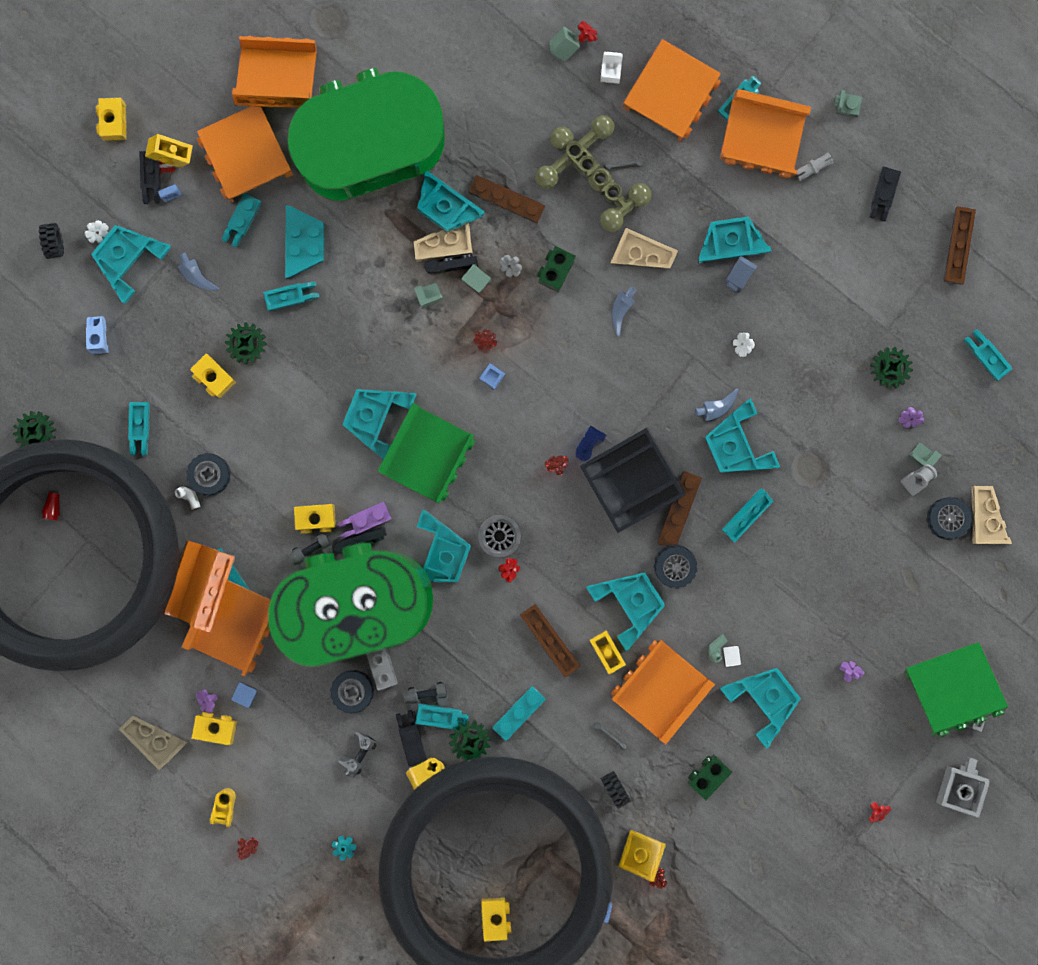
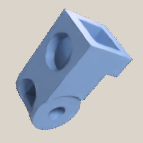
(96, 335)

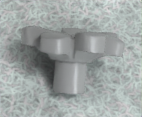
(510, 265)

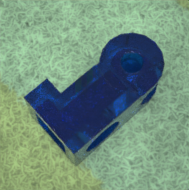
(584, 449)

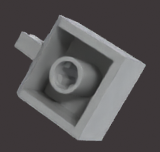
(963, 778)

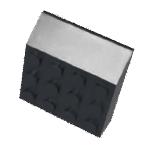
(632, 480)

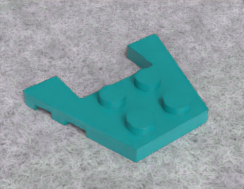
(119, 252)
(368, 414)
(731, 447)
(446, 553)
(637, 599)
(771, 694)

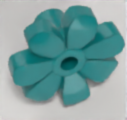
(346, 844)

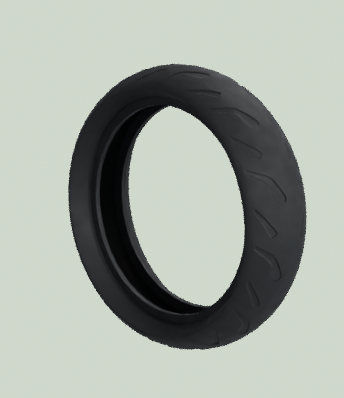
(158, 565)
(509, 775)

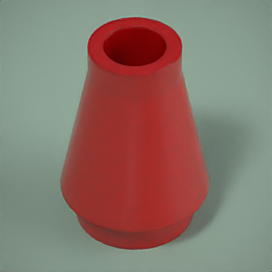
(51, 508)

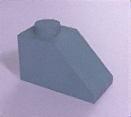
(740, 274)

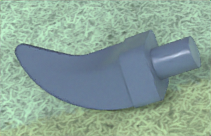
(192, 273)
(620, 307)
(716, 409)

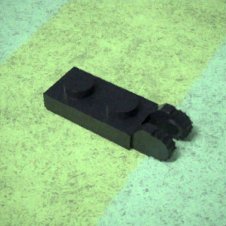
(149, 177)
(885, 191)
(450, 264)
(375, 535)
(411, 740)

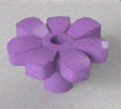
(911, 418)
(851, 671)
(206, 700)

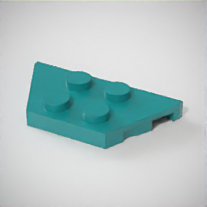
(445, 205)
(731, 240)
(303, 242)

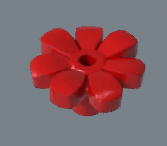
(586, 32)
(508, 570)
(878, 812)

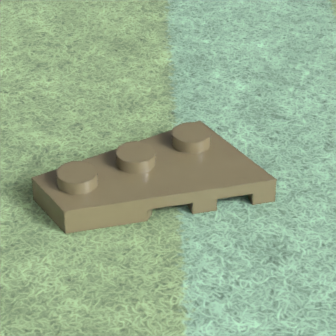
(152, 742)

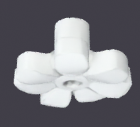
(96, 231)
(743, 344)

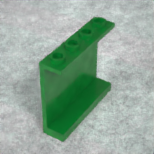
(426, 454)
(957, 689)

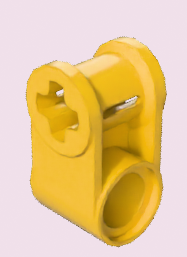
(423, 771)
(222, 811)

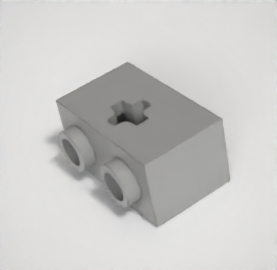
(382, 668)

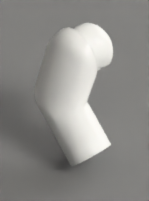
(188, 494)

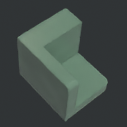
(564, 44)
(476, 279)
(428, 295)
(922, 455)

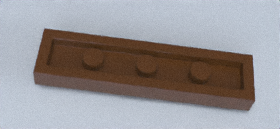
(506, 199)
(959, 245)
(679, 511)
(550, 640)

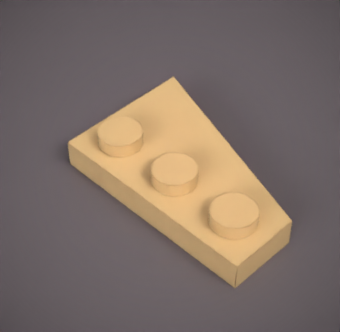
(444, 245)
(643, 251)
(986, 517)

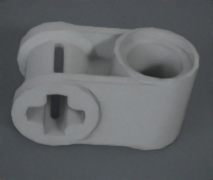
(919, 479)

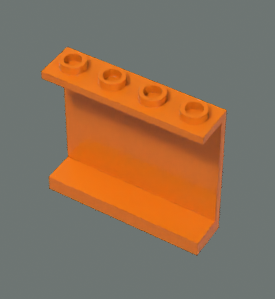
(275, 72)
(673, 89)
(763, 133)
(243, 152)
(199, 585)
(236, 630)
(662, 691)

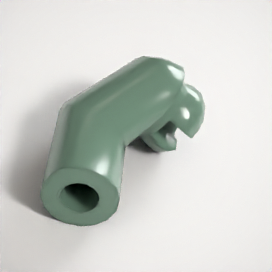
(715, 648)

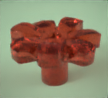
(485, 339)
(557, 464)
(246, 847)
(659, 880)

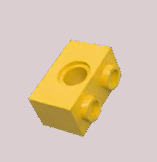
(111, 107)
(168, 151)
(222, 382)
(304, 513)
(607, 652)
(203, 732)
(491, 930)

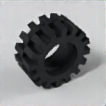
(51, 240)
(615, 789)

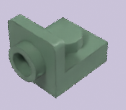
(847, 104)

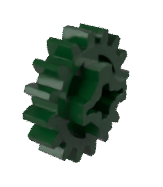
(240, 348)
(896, 373)
(39, 425)
(463, 745)

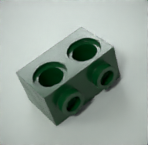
(560, 270)
(713, 780)

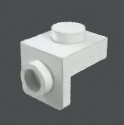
(611, 67)

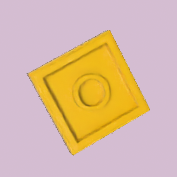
(641, 855)

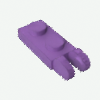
(365, 520)

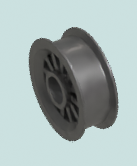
(508, 550)

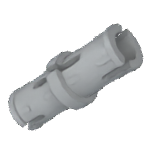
(814, 166)

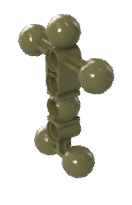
(602, 128)

